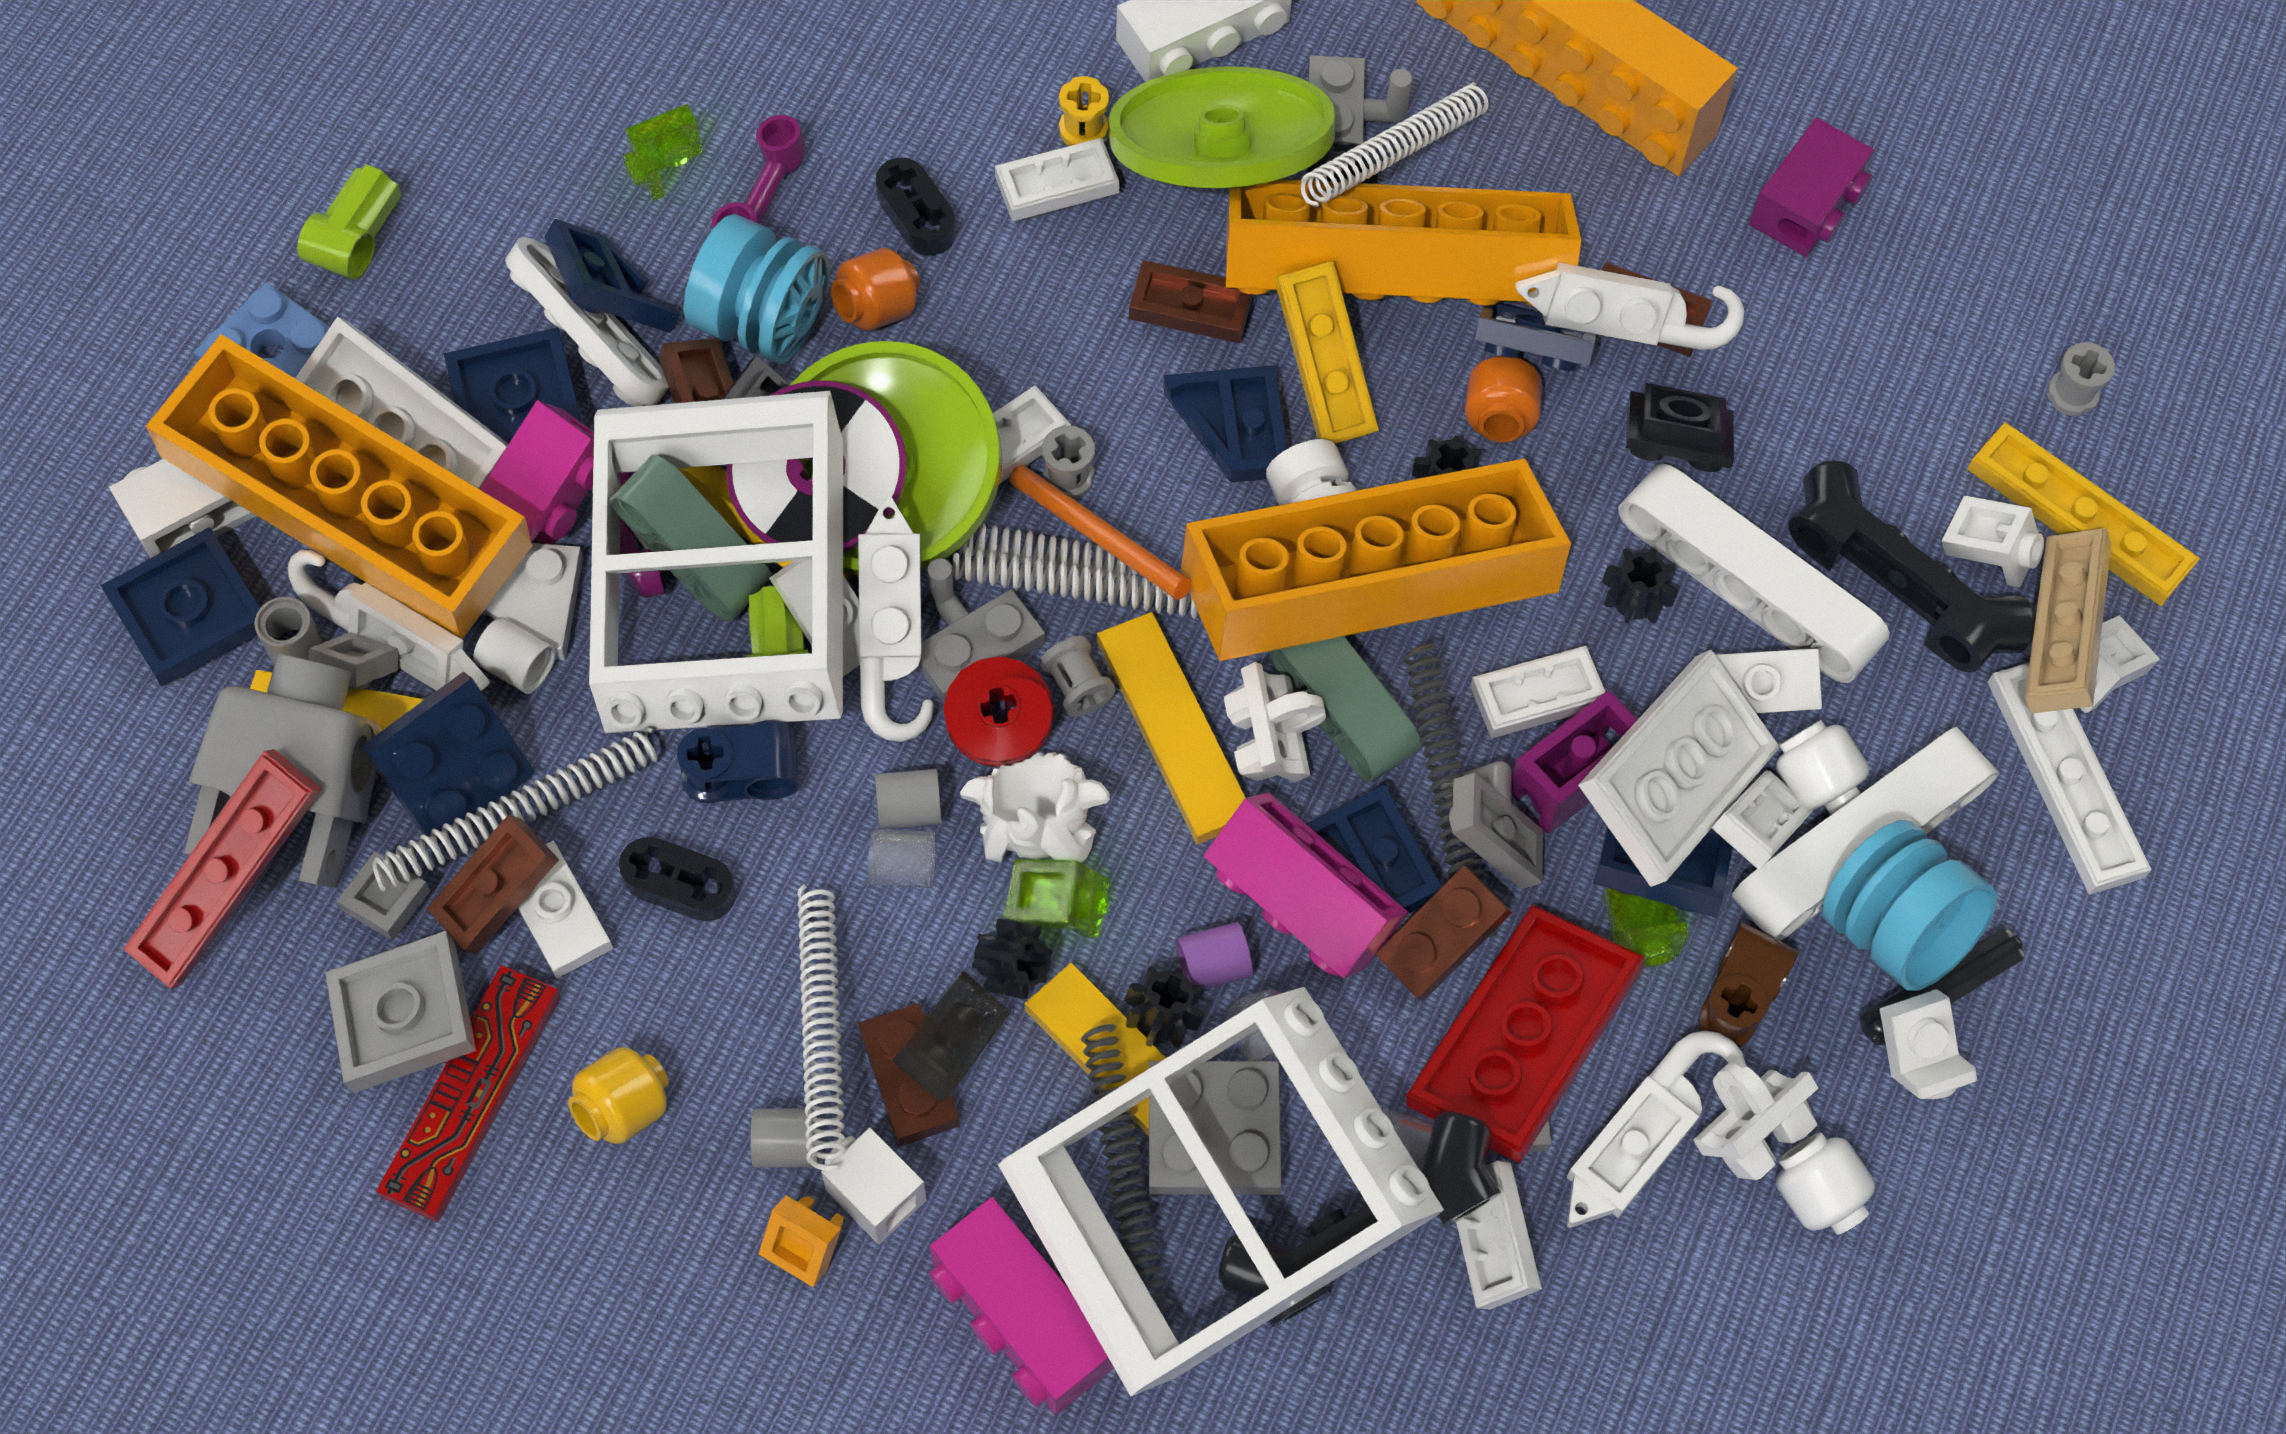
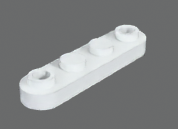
(600, 336)

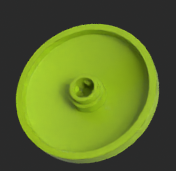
(1222, 127)
(945, 432)

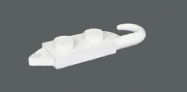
(1626, 307)
(889, 619)
(423, 646)
(1643, 1131)

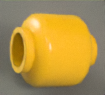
(618, 1095)

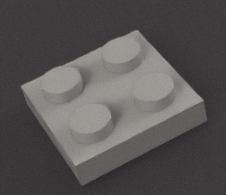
(399, 1012)
(1237, 1120)

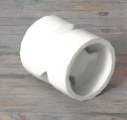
(1308, 472)

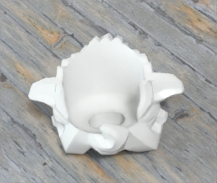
(1036, 809)

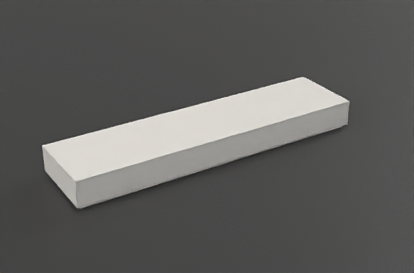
(2072, 787)

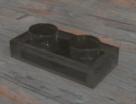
(951, 1036)

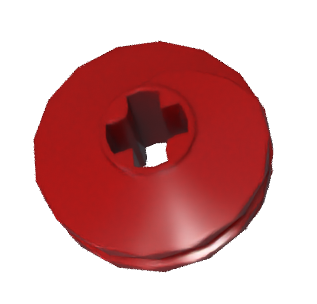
(971, 698)

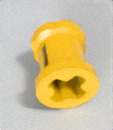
(1075, 112)

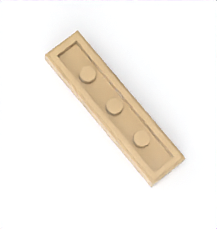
(2068, 621)

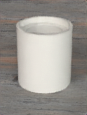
(514, 655)

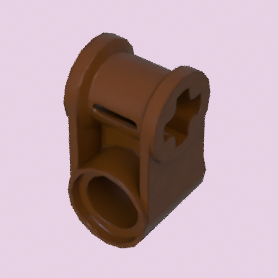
(1746, 982)

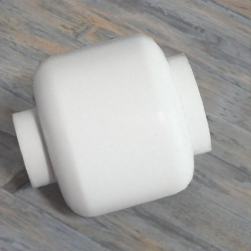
(1822, 766)
(1825, 1183)

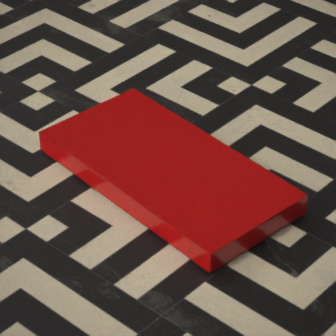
(1527, 1030)

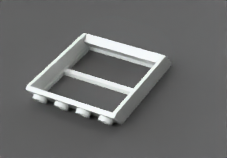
(734, 688)
(1094, 1259)

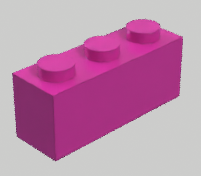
(1304, 885)
(1019, 1307)

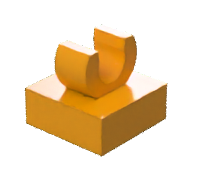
(800, 1239)

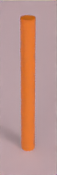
(1100, 532)

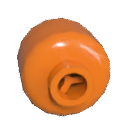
(875, 289)
(1503, 398)

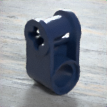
(746, 764)

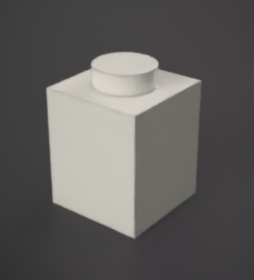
(874, 1185)

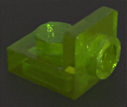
(659, 144)
(1058, 895)
(1645, 927)

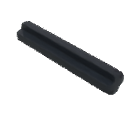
(1978, 967)

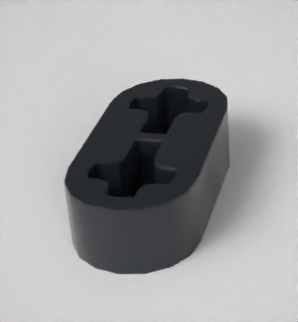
(906, 212)
(672, 891)

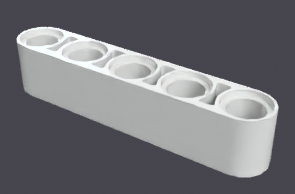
(1753, 572)
(1920, 790)

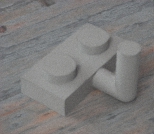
(1344, 84)
(993, 630)
(1494, 826)

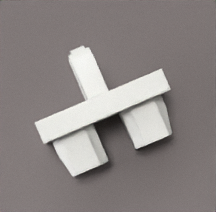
(1267, 702)
(1752, 1112)

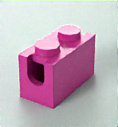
(545, 471)

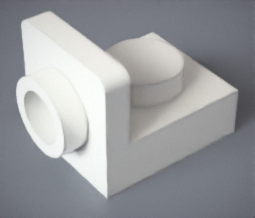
(1996, 536)
(2120, 660)
(1924, 1046)

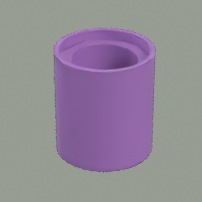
(1215, 956)

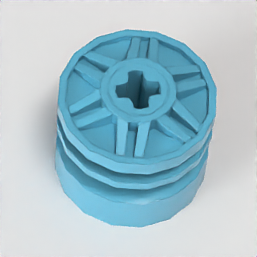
(756, 288)
(1909, 904)

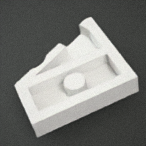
(542, 594)

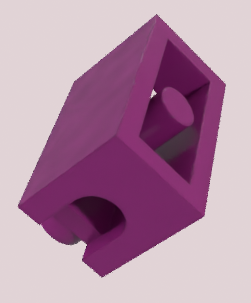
(1812, 187)
(1560, 761)

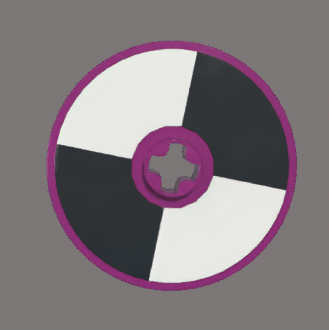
(778, 498)

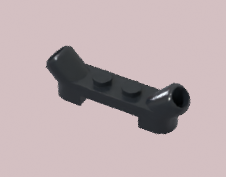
(1964, 623)
(1454, 1174)

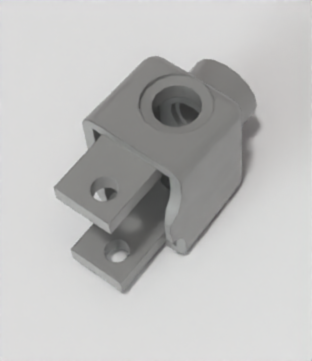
(308, 727)

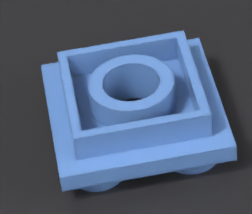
(272, 320)

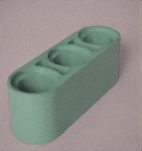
(675, 516)
(1358, 709)

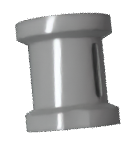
(2082, 375)
(1075, 458)
(1077, 676)

